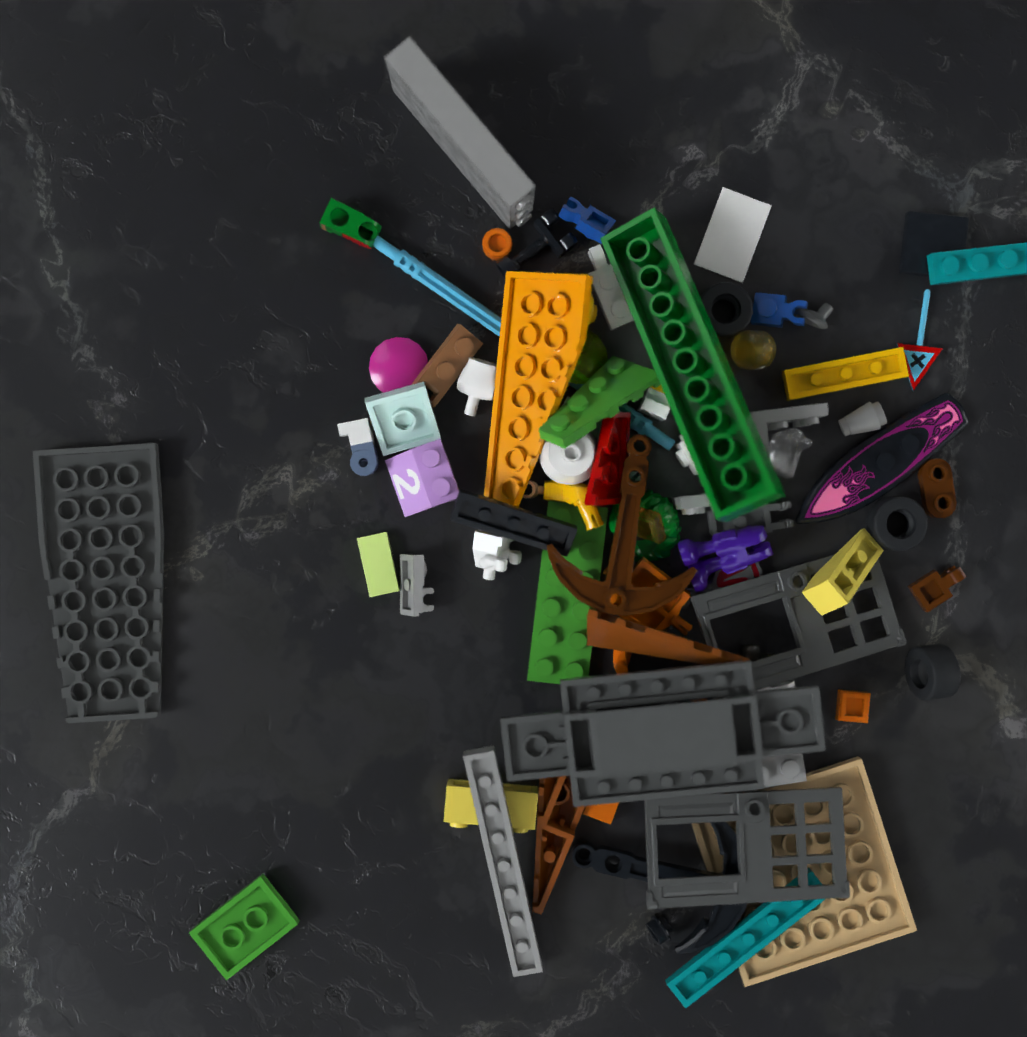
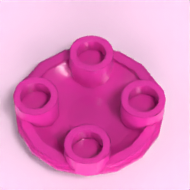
(396, 363)

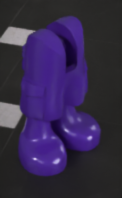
(734, 552)

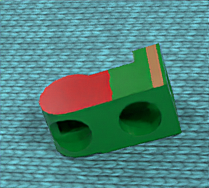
(350, 224)

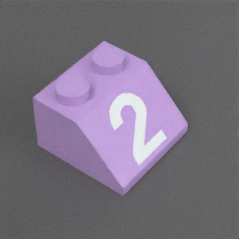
(422, 477)

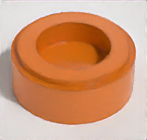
(497, 244)

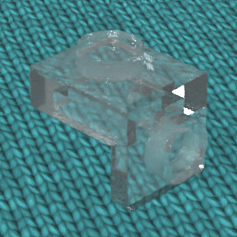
(786, 450)

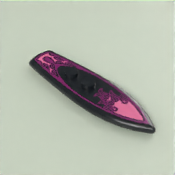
(883, 460)

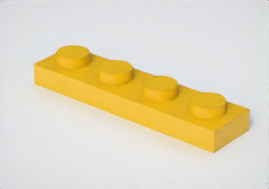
(845, 373)

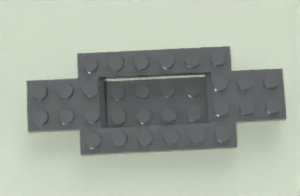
(663, 747)

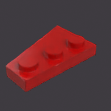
(608, 461)

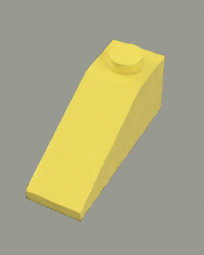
(843, 573)

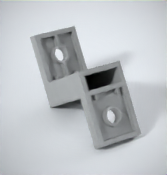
(764, 421)

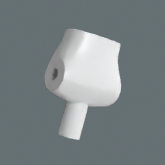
(477, 382)

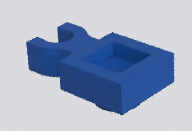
(589, 221)
(774, 309)

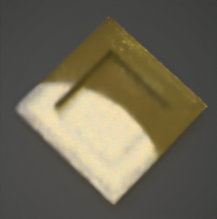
(650, 526)

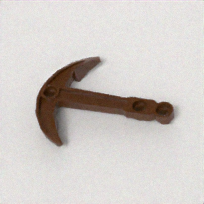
(621, 559)

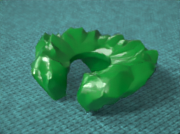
(648, 549)

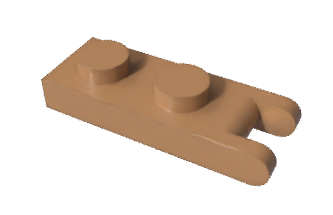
(448, 362)

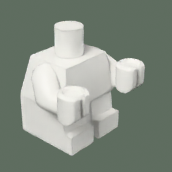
(492, 553)

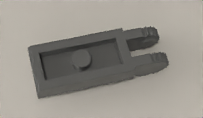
(759, 516)

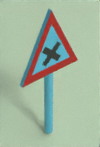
(920, 357)

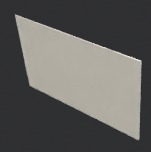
(732, 234)

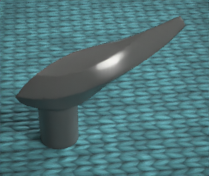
(813, 318)

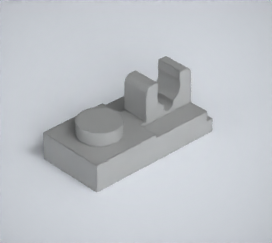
(412, 575)

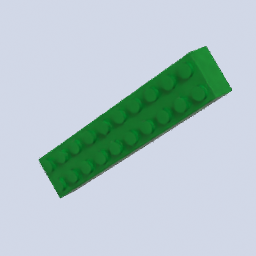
(691, 367)

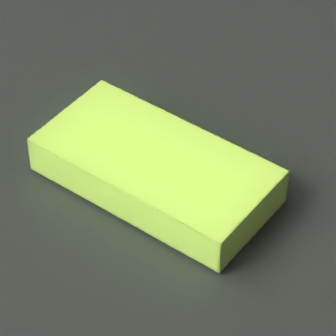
(378, 564)

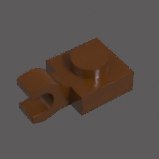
(934, 588)

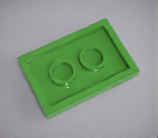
(244, 926)

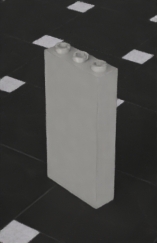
(460, 134)

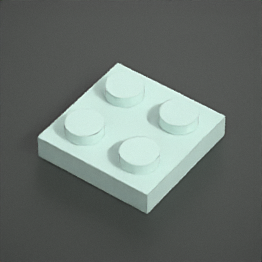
(403, 418)

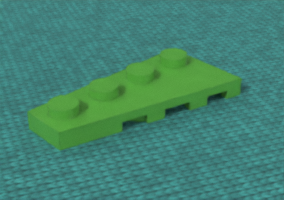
(598, 399)

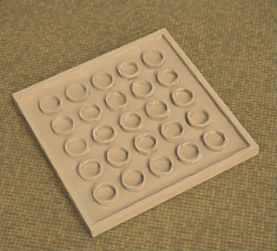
(836, 926)

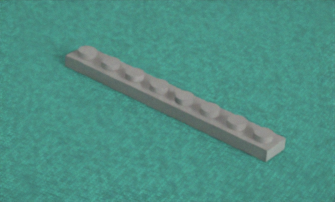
(503, 860)

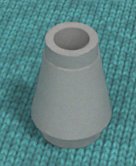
(864, 419)

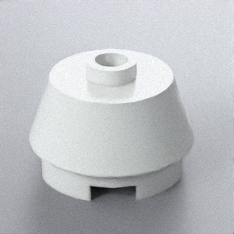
(570, 464)

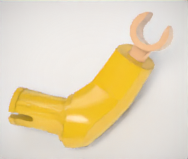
(570, 494)

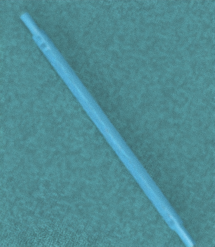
(492, 321)

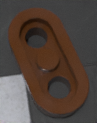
(934, 489)

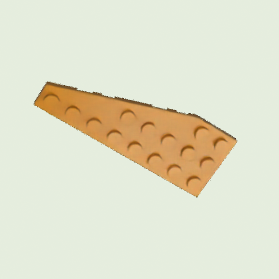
(537, 352)

